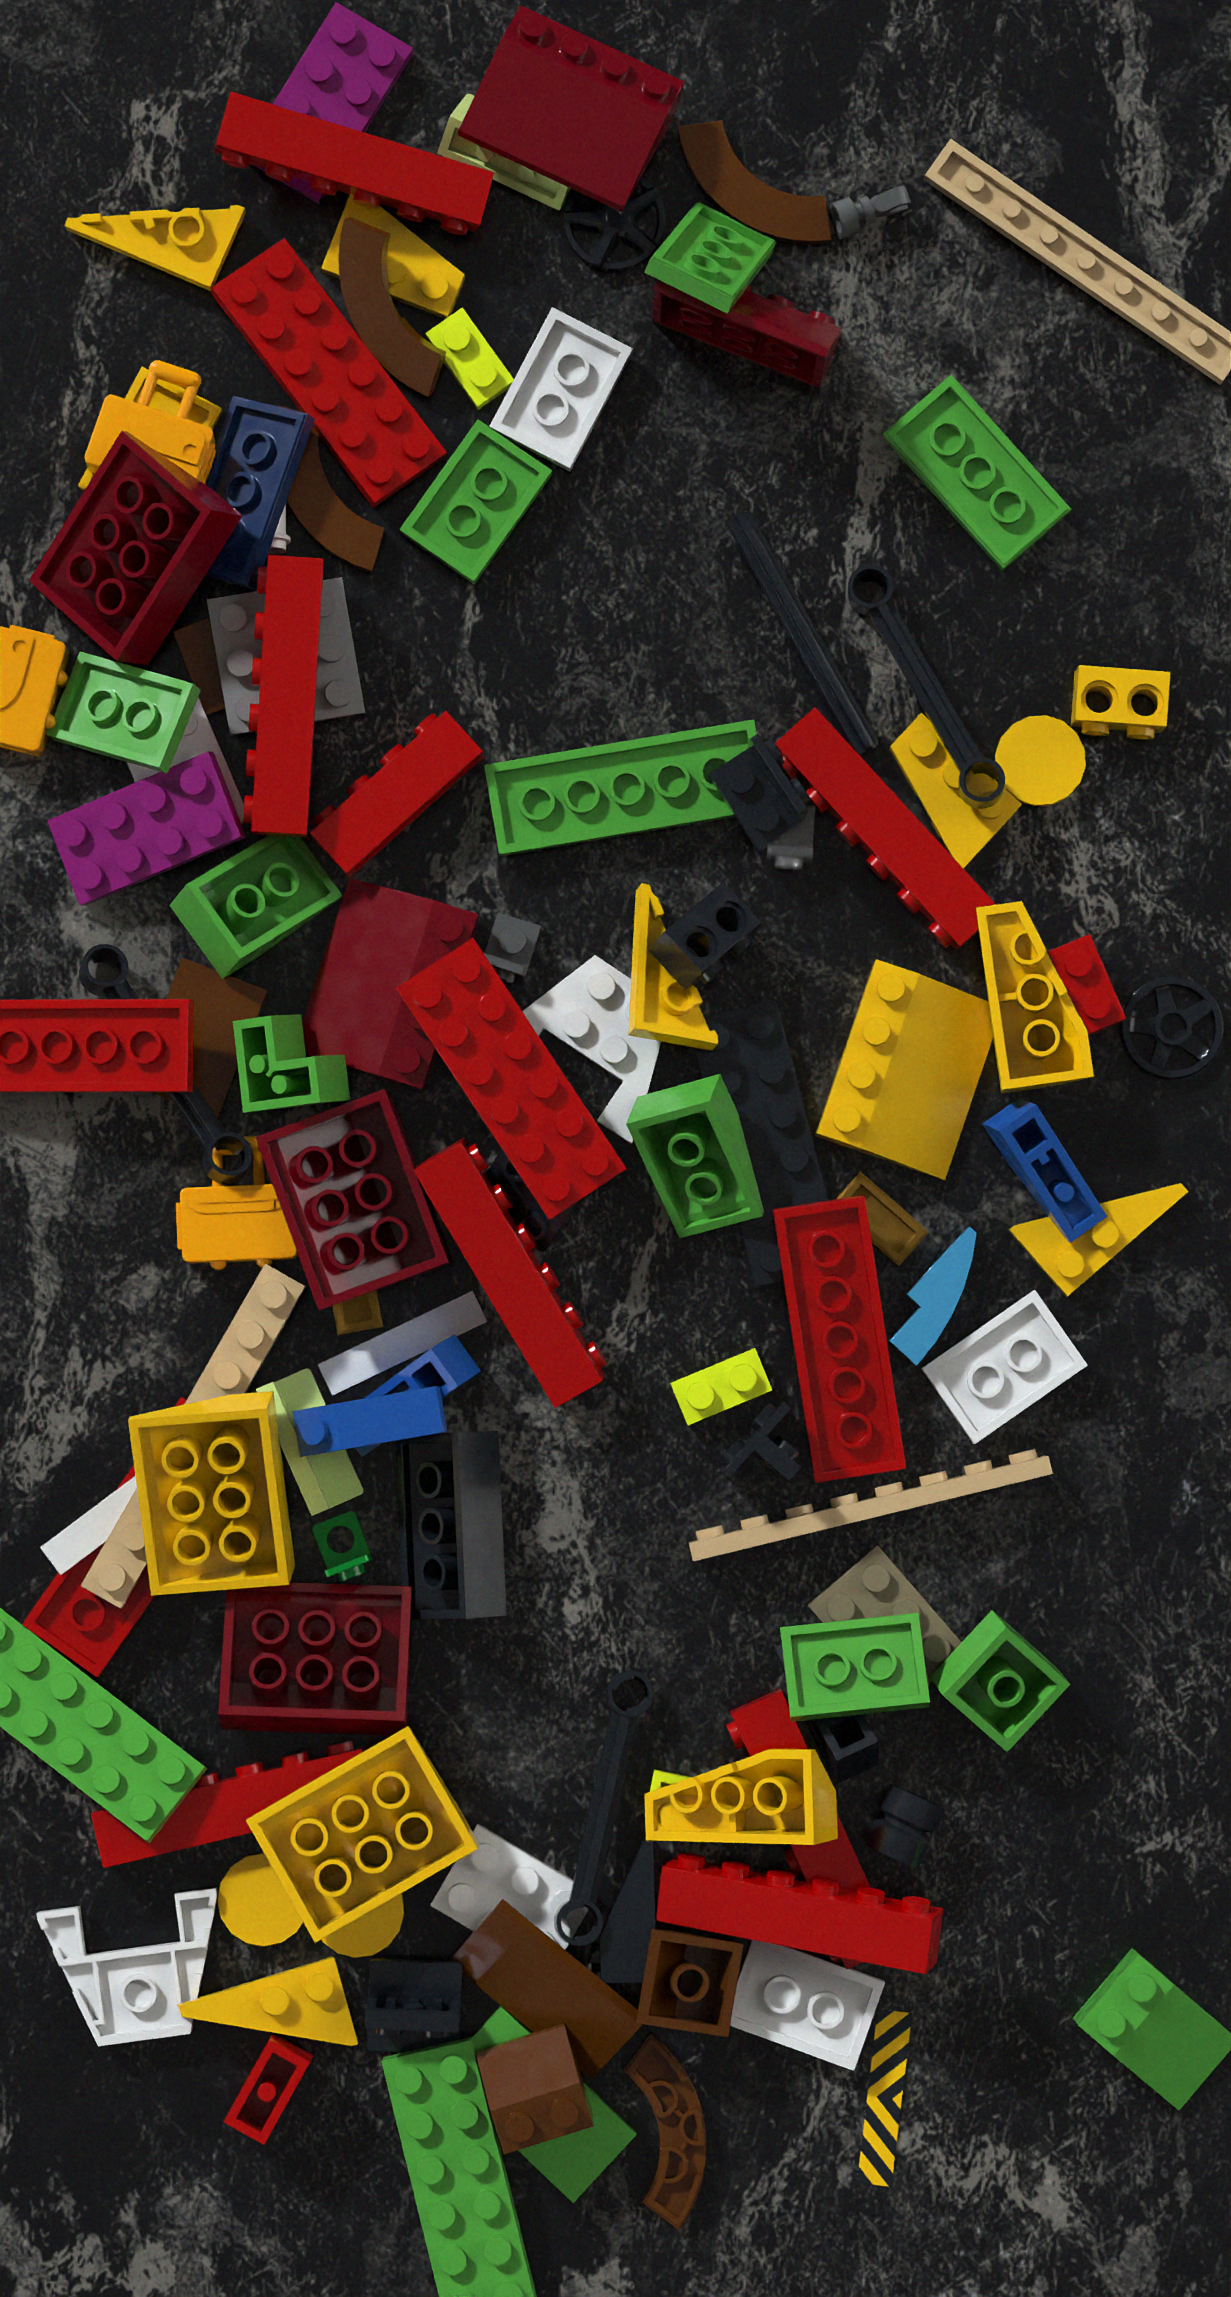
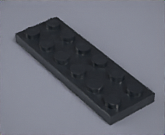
(765, 1091)

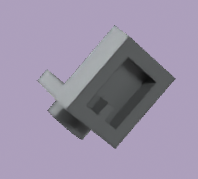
(511, 947)

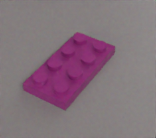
(343, 76)
(146, 828)

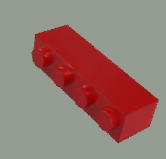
(396, 794)

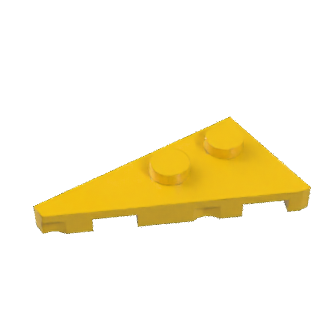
(182, 243)
(657, 1001)
(1075, 1262)
(293, 2003)

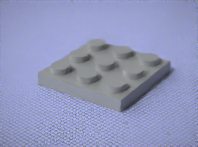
(233, 635)

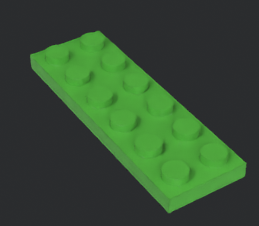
(612, 788)
(90, 1734)
(458, 2172)

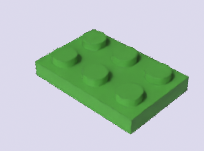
(476, 501)
(124, 712)
(854, 1667)

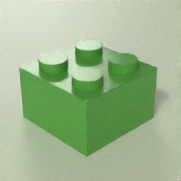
(999, 1681)

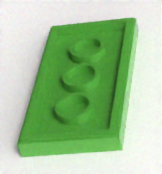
(711, 257)
(976, 472)
(572, 2159)

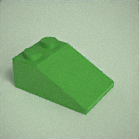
(254, 901)
(696, 1155)
(1154, 2029)

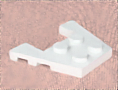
(592, 1017)
(136, 1989)

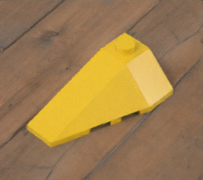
(1031, 1014)
(759, 1799)

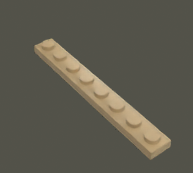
(1082, 260)
(227, 1373)
(888, 1499)

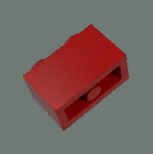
(1087, 984)
(268, 2088)

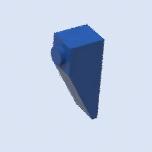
(1045, 1168)
(442, 1366)
(369, 1421)

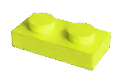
(470, 358)
(721, 1386)

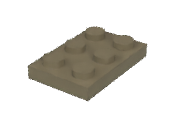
(877, 1590)

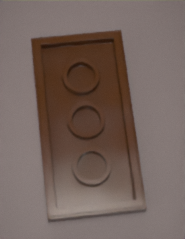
(546, 1986)

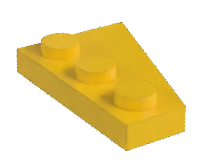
(414, 269)
(935, 782)

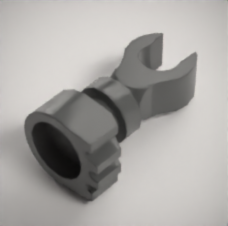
(846, 215)

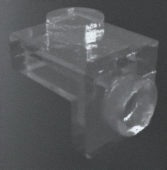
(795, 846)

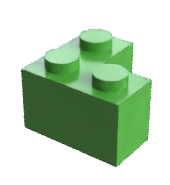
(276, 1069)

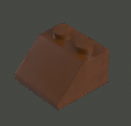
(690, 1982)
(534, 2088)

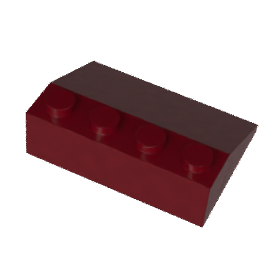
(571, 108)
(754, 329)
(134, 550)
(373, 949)
(354, 1199)
(316, 1659)

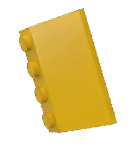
(908, 1070)
(213, 1495)
(362, 1833)

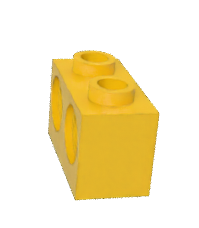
(1120, 687)

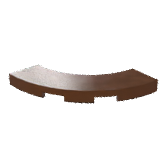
(744, 196)
(373, 313)
(327, 517)
(680, 2129)

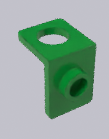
(348, 1563)

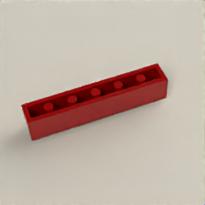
(353, 163)
(286, 696)
(884, 828)
(510, 1272)
(766, 1726)
(217, 1807)
(800, 1913)

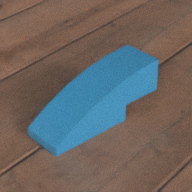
(935, 1299)

